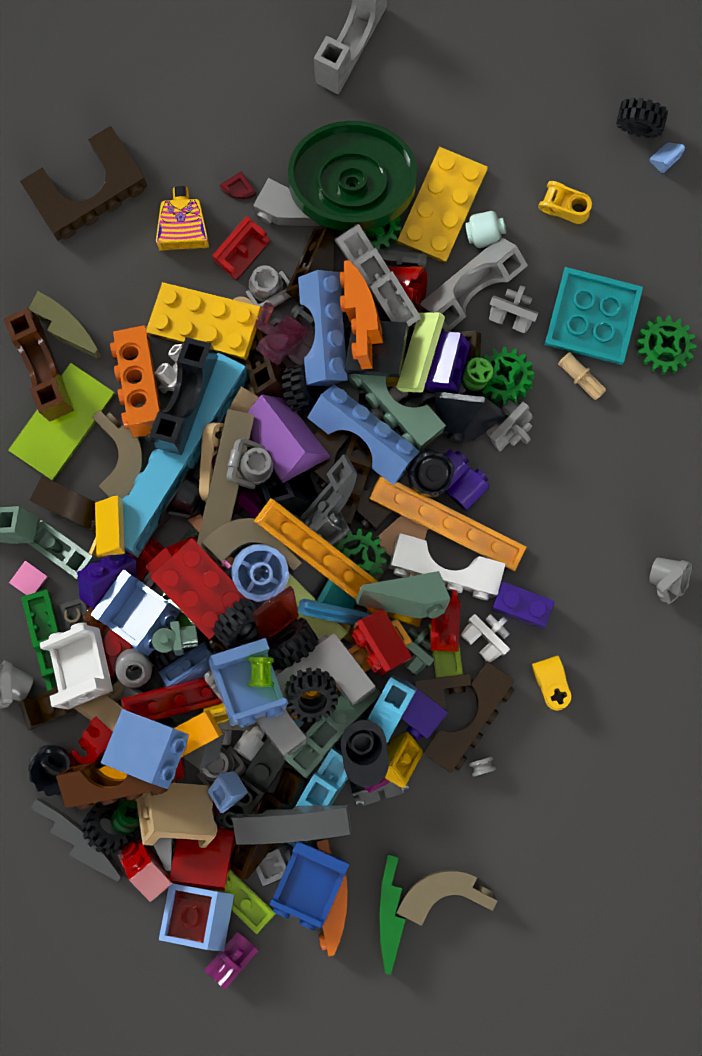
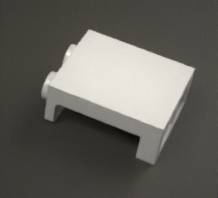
(78, 665)

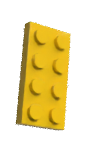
(442, 205)
(204, 317)

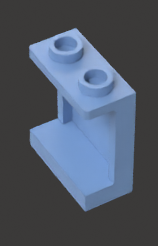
(135, 611)
(232, 676)
(145, 749)

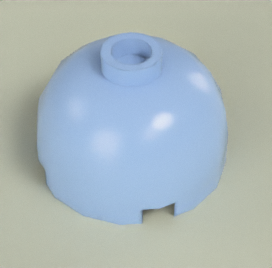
(260, 572)

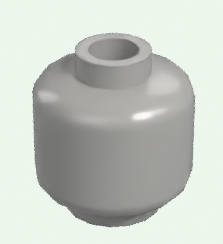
(132, 676)

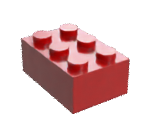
(197, 586)

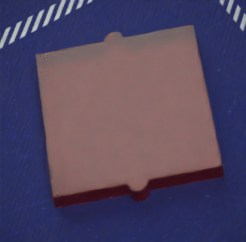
(276, 614)

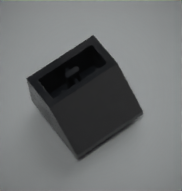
(293, 494)

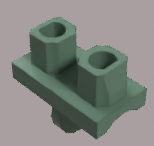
(177, 638)
(420, 658)

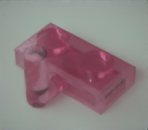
(281, 338)

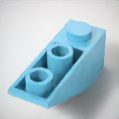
(392, 705)

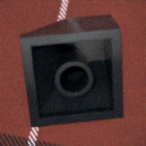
(466, 415)

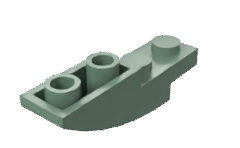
(327, 734)

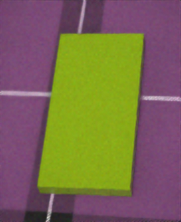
(51, 444)

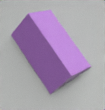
(285, 437)

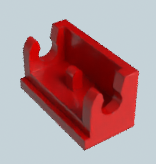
(241, 248)
(447, 626)
(94, 742)

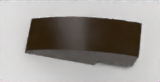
(65, 503)

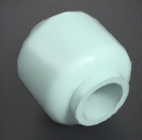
(485, 229)

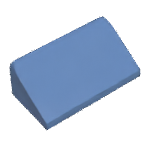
(188, 667)

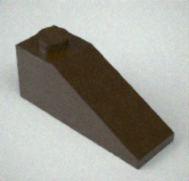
(316, 256)
(263, 373)

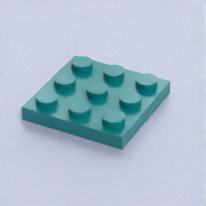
(593, 316)

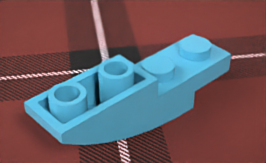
(325, 783)

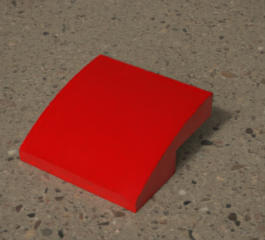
(203, 866)

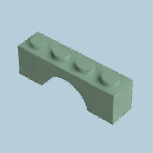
(415, 424)

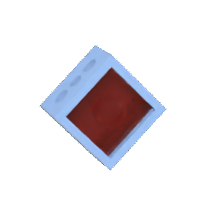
(196, 917)

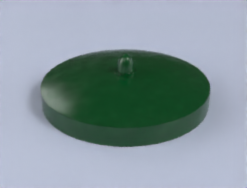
(352, 175)

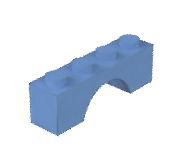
(327, 358)
(389, 451)

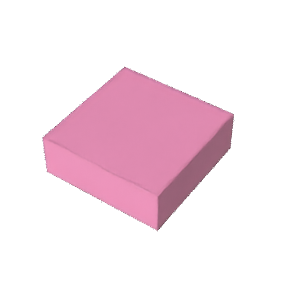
(28, 579)

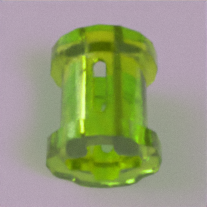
(260, 672)

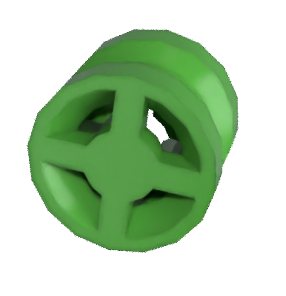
(482, 369)

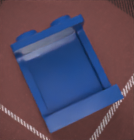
(309, 885)

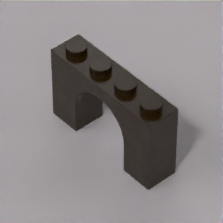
(67, 215)
(370, 513)

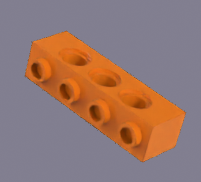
(128, 344)

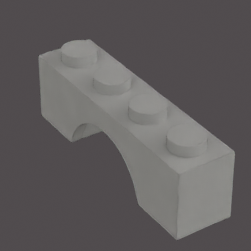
(493, 265)

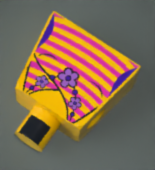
(181, 223)

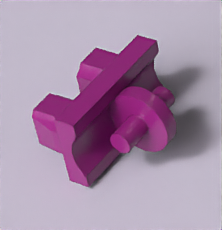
(232, 960)

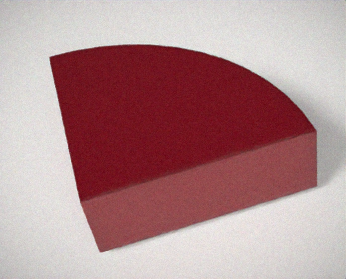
(238, 187)

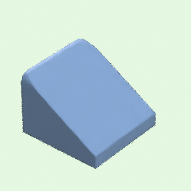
(667, 156)
(227, 790)

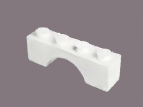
(412, 557)

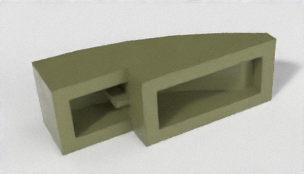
(63, 324)

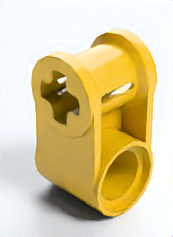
(564, 201)
(552, 677)

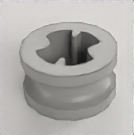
(482, 766)

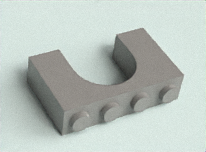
(338, 57)
(350, 680)

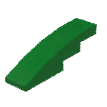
(41, 624)
(390, 923)

